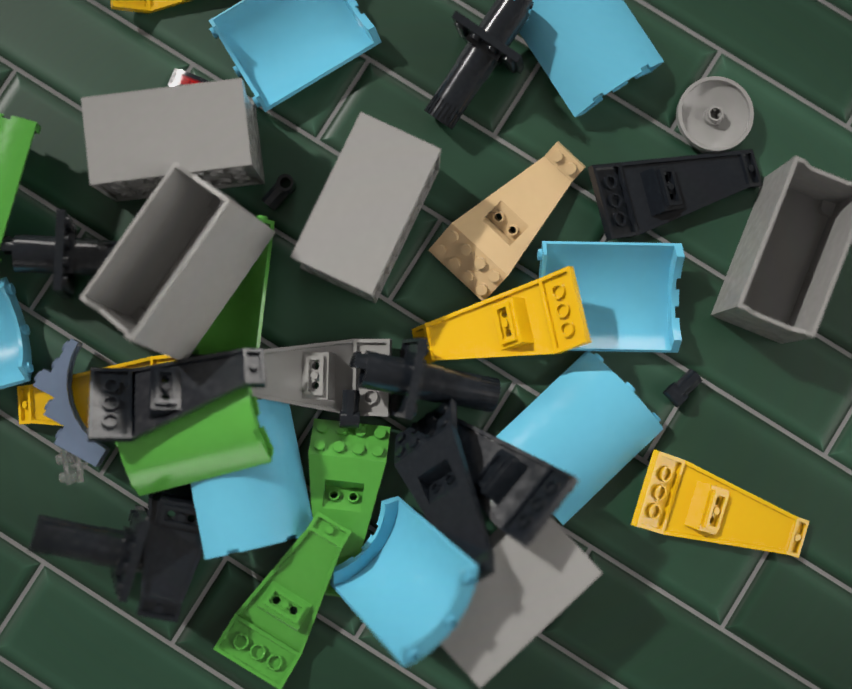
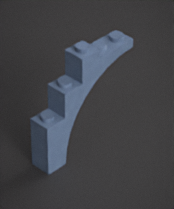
(63, 409)

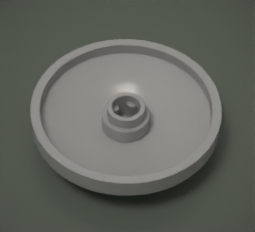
(715, 114)

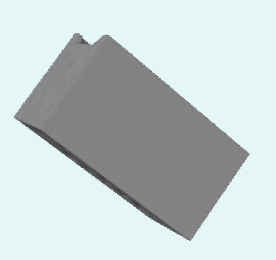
(143, 132)
(367, 207)
(788, 254)
(177, 264)
(518, 599)

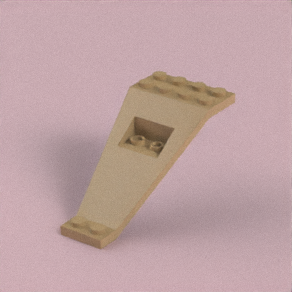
(482, 247)

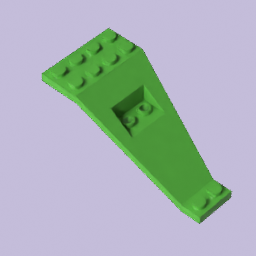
(347, 465)
(265, 634)

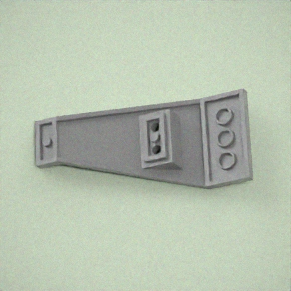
(293, 374)

